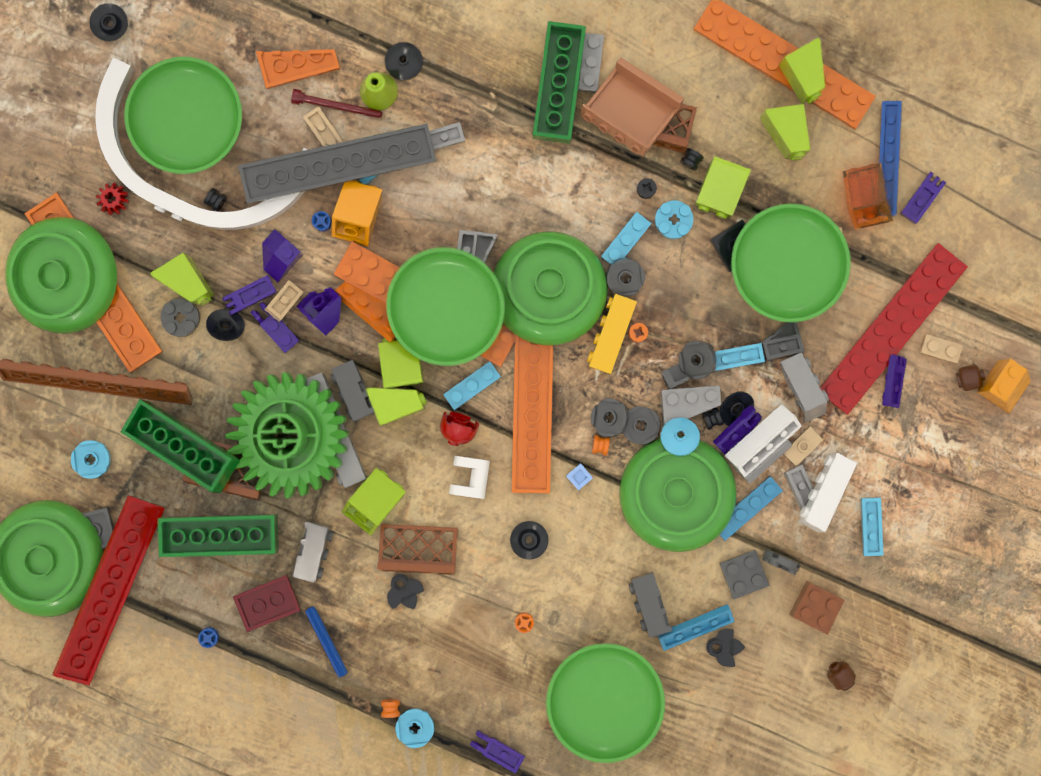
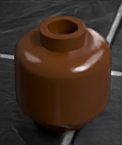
(970, 377)
(841, 675)

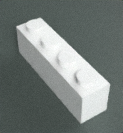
(763, 440)
(827, 492)

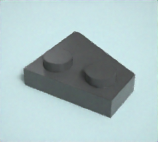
(783, 343)

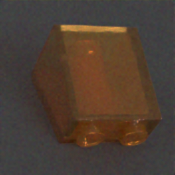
(867, 196)

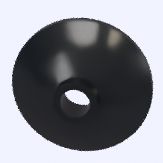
(104, 14)
(404, 70)
(222, 319)
(734, 405)
(529, 550)

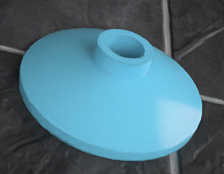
(677, 445)

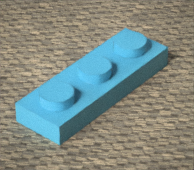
(626, 238)
(739, 356)
(472, 385)
(871, 526)

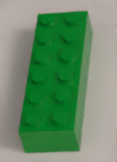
(559, 82)
(180, 446)
(218, 535)

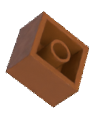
(816, 607)

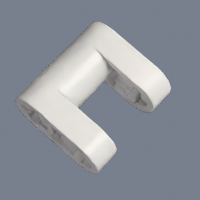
(478, 477)

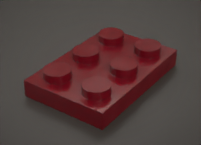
(267, 603)

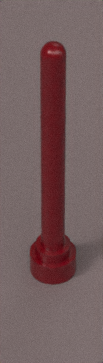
(299, 97)

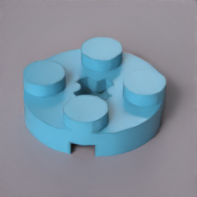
(665, 226)
(99, 451)
(422, 719)

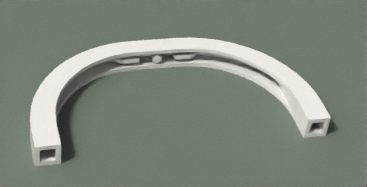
(107, 111)

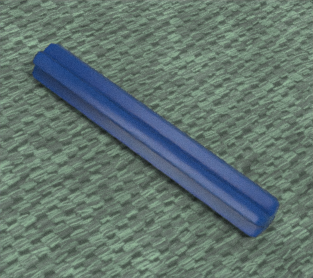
(326, 641)

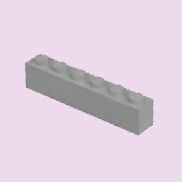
(351, 468)

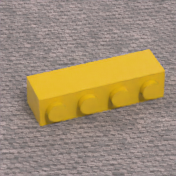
(612, 333)

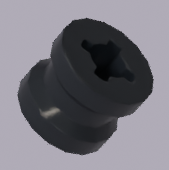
(691, 159)
(645, 191)
(215, 199)
(712, 418)

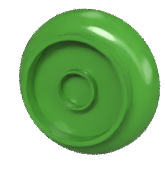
(183, 115)
(791, 263)
(61, 275)
(551, 288)
(445, 306)
(677, 499)
(47, 558)
(605, 703)

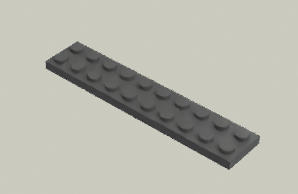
(337, 163)

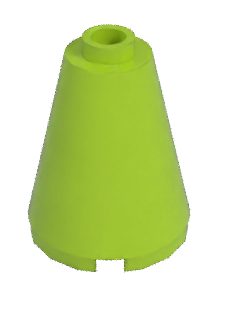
(378, 91)

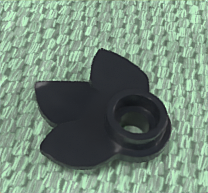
(404, 594)
(727, 647)

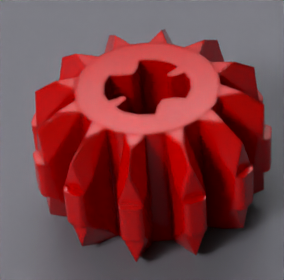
(107, 193)

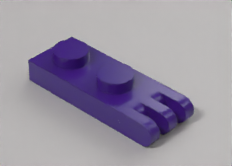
(922, 198)
(250, 294)
(894, 381)

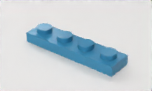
(751, 505)
(696, 627)

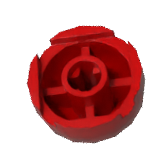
(458, 428)

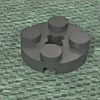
(628, 266)
(171, 310)
(707, 355)
(617, 425)
(651, 428)
(780, 562)

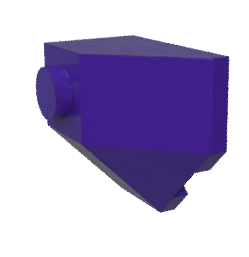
(279, 255)
(322, 309)

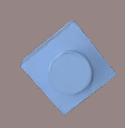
(579, 476)

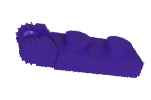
(277, 330)
(737, 430)
(499, 752)

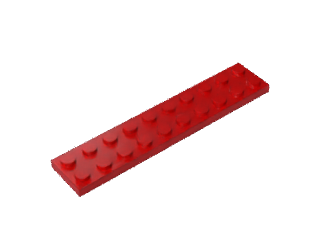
(892, 328)
(108, 591)

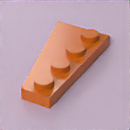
(295, 65)
(367, 307)

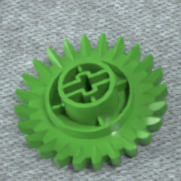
(311, 418)

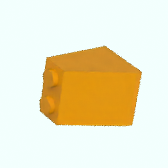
(356, 212)
(1005, 384)

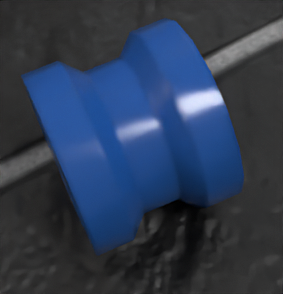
(319, 219)
(206, 640)

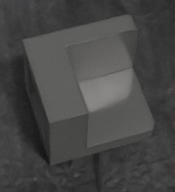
(674, 376)

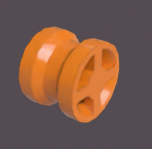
(636, 335)
(600, 445)
(526, 622)
(390, 708)

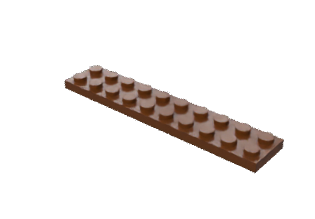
(95, 382)

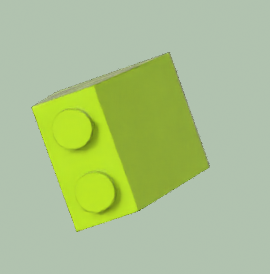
(805, 71)
(788, 130)
(722, 187)
(185, 279)
(398, 365)
(395, 403)
(373, 501)

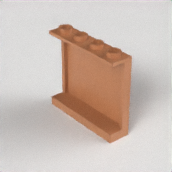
(632, 107)

